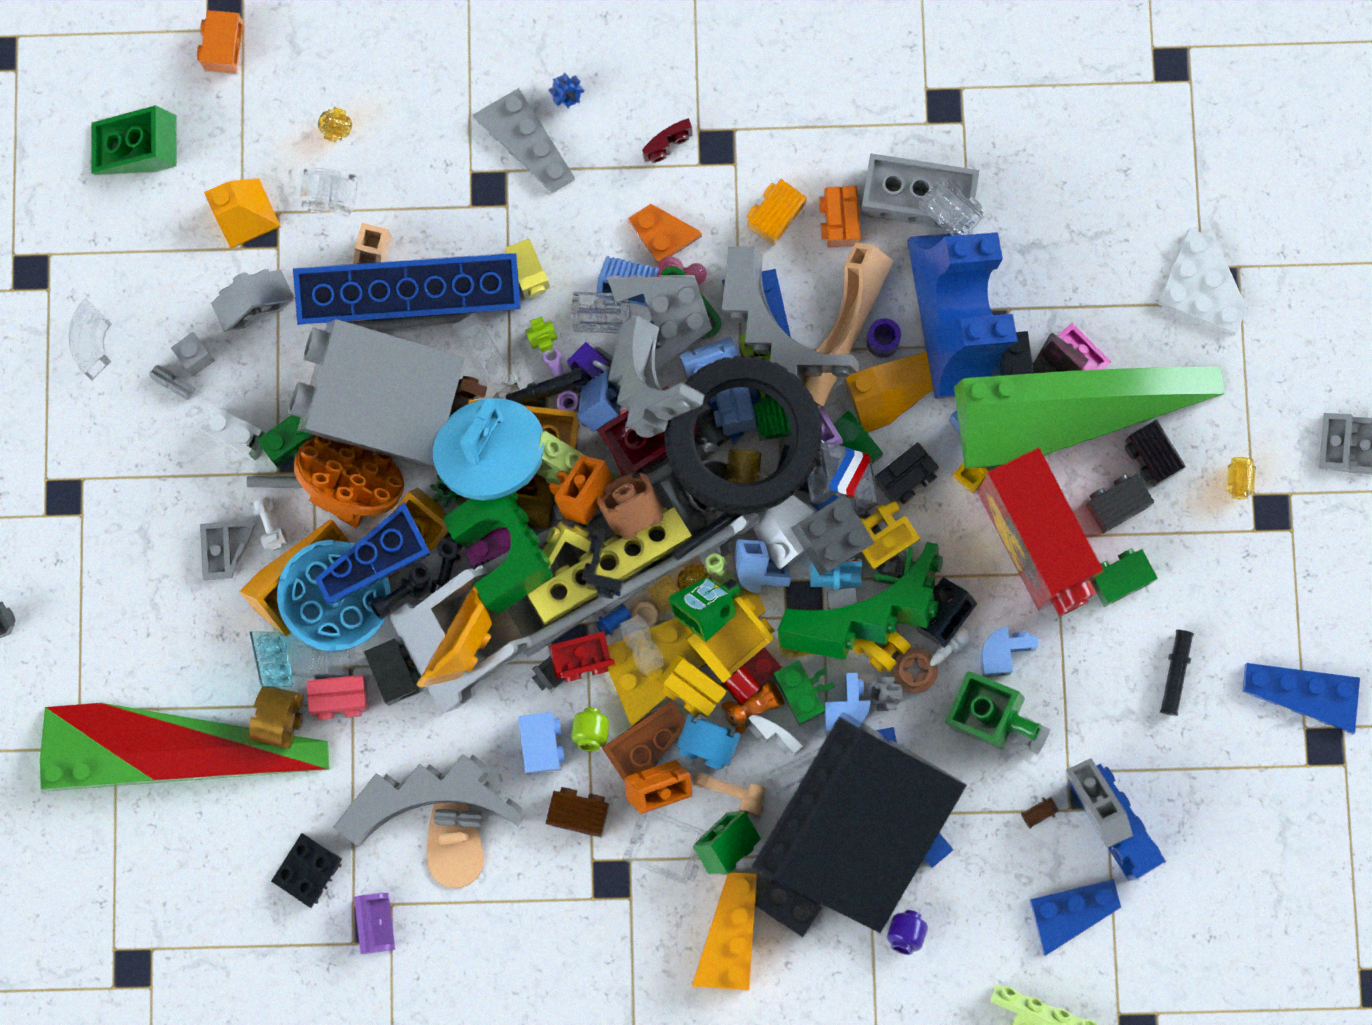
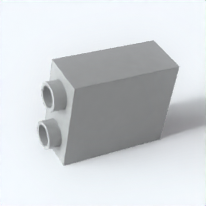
(376, 391)

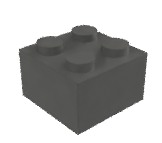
(832, 535)

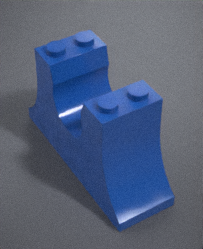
(954, 306)

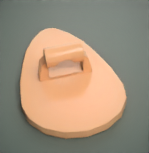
(454, 851)

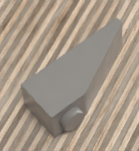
(1100, 803)

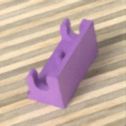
(374, 923)

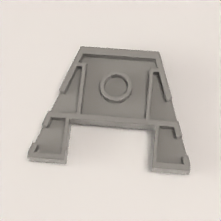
(674, 308)

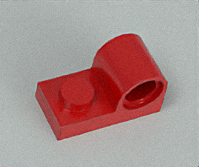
(751, 676)

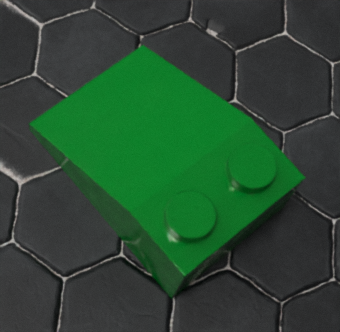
(134, 142)

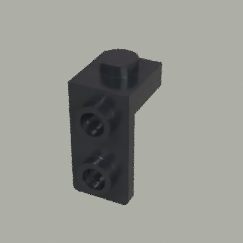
(605, 586)

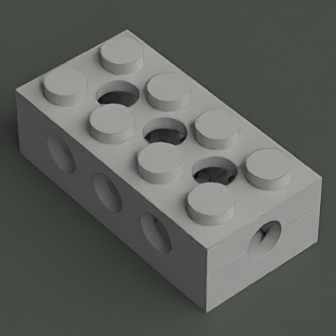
(907, 177)

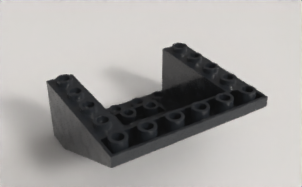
(859, 823)

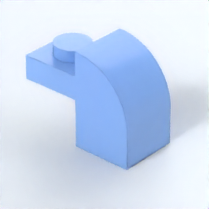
(755, 568)
(997, 649)
(851, 706)

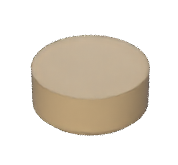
(647, 611)

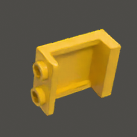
(735, 641)

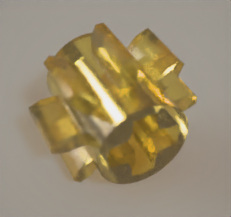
(334, 124)
(691, 575)

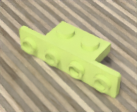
(558, 457)
(1032, 1010)

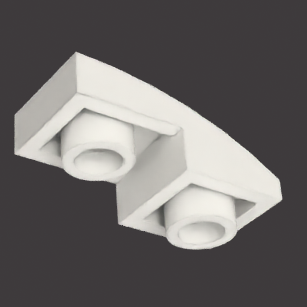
(766, 729)

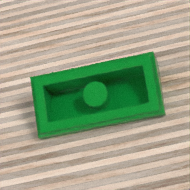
(856, 437)

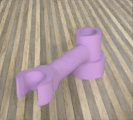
(566, 397)

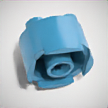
(707, 741)

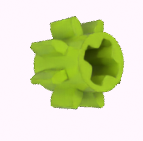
(541, 334)

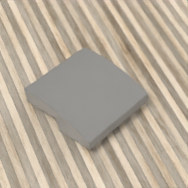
(1346, 443)

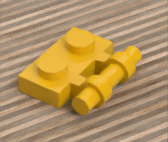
(891, 540)

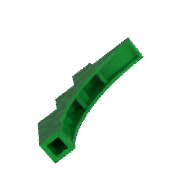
(836, 630)

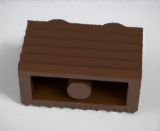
(578, 813)

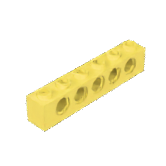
(626, 566)

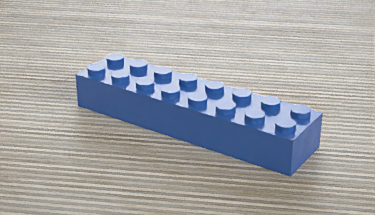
(406, 288)

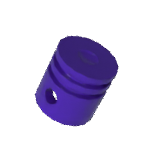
(883, 338)

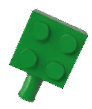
(989, 712)

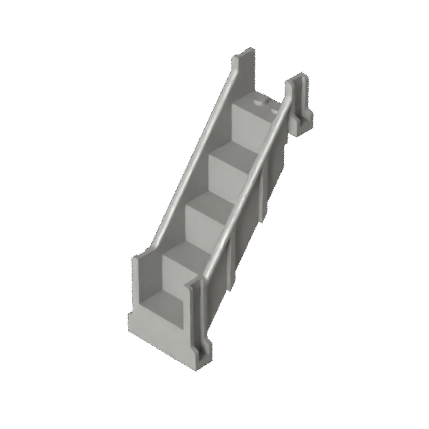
(519, 627)

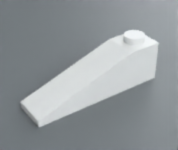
(776, 529)

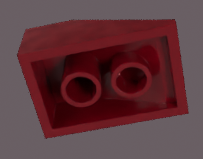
(632, 450)

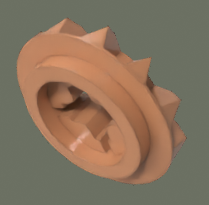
(923, 681)

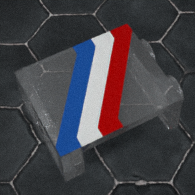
(842, 473)

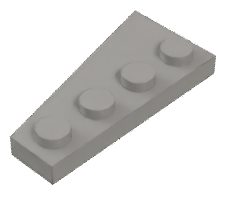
(522, 134)

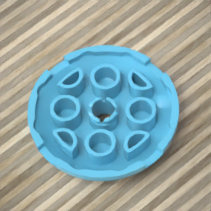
(307, 611)

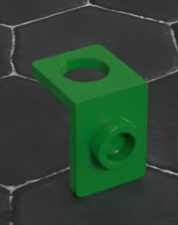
(892, 580)

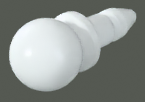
(958, 642)

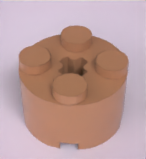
(630, 505)

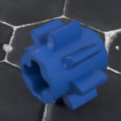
(566, 90)

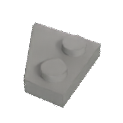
(223, 547)

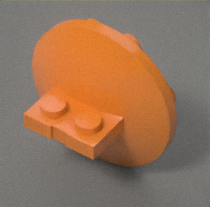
(348, 479)

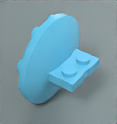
(488, 449)

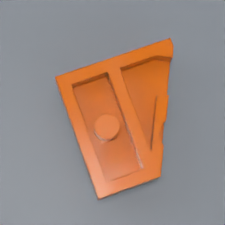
(662, 232)

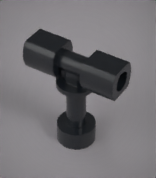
(448, 550)
(415, 587)

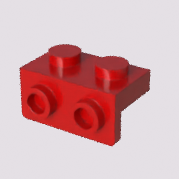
(580, 656)

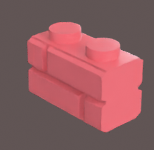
(337, 696)

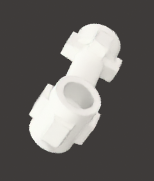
(274, 538)

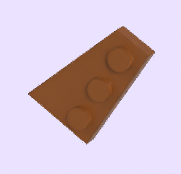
(646, 741)

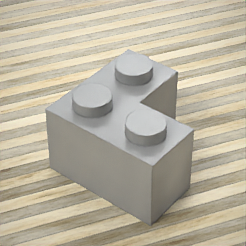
(250, 297)

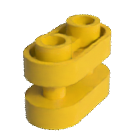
(881, 658)

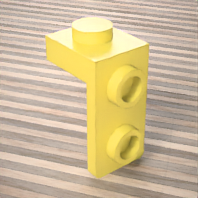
(530, 273)
(558, 535)

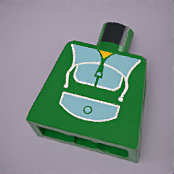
(705, 606)

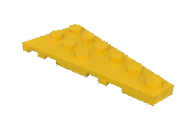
(643, 694)

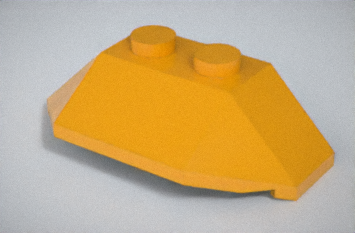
(459, 643)

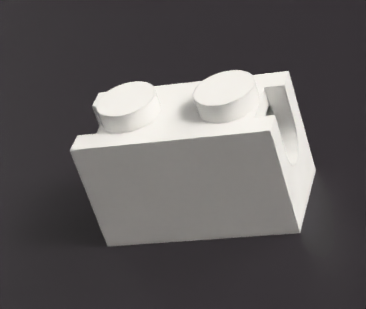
(232, 433)

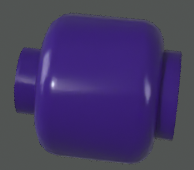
(907, 932)

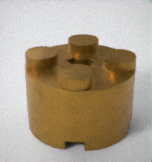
(276, 716)

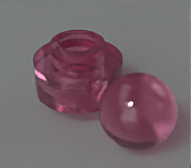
(693, 269)

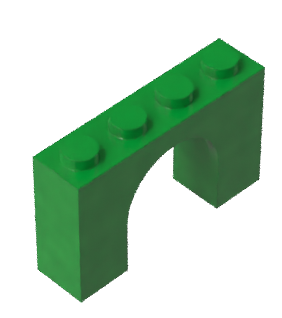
(525, 564)

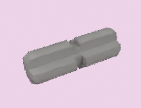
(176, 384)
(452, 818)

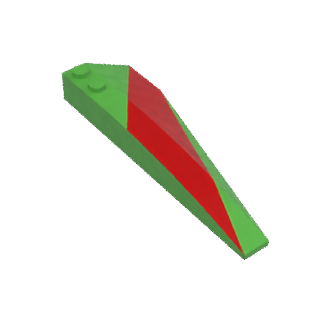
(131, 746)

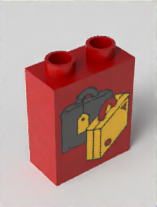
(1041, 533)

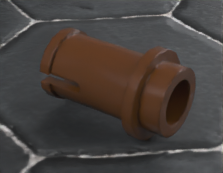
(1040, 812)

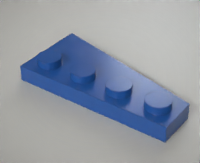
(1318, 695)

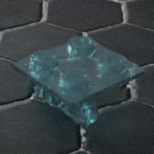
(271, 659)

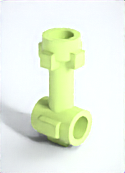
(715, 565)

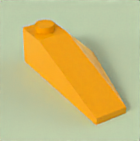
(262, 588)

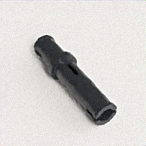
(536, 392)
(1176, 673)

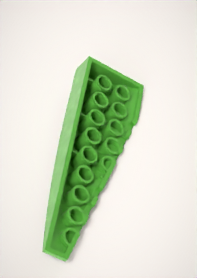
(1058, 410)

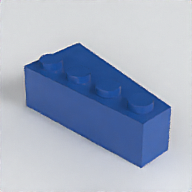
(381, 553)
(1135, 854)

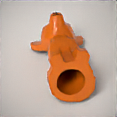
(767, 698)

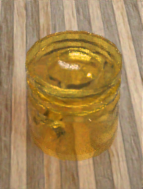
(743, 466)

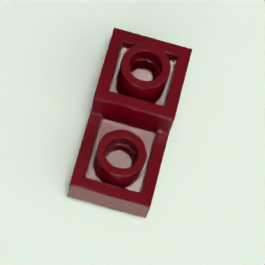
(659, 147)

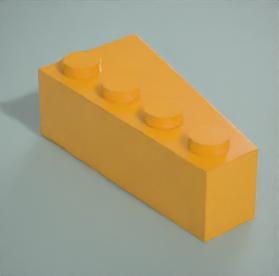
(728, 946)

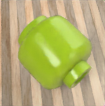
(590, 730)

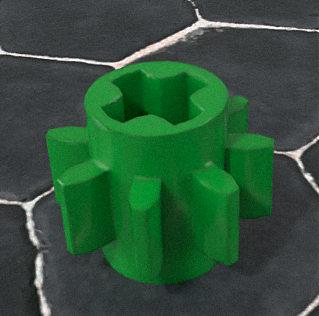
(451, 497)

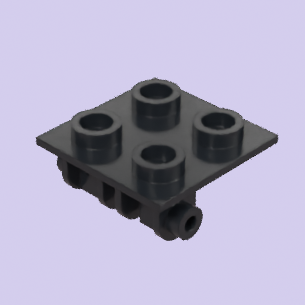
(307, 870)

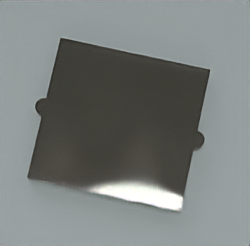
(1058, 357)

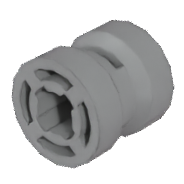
(1034, 746)

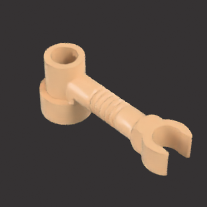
(750, 797)

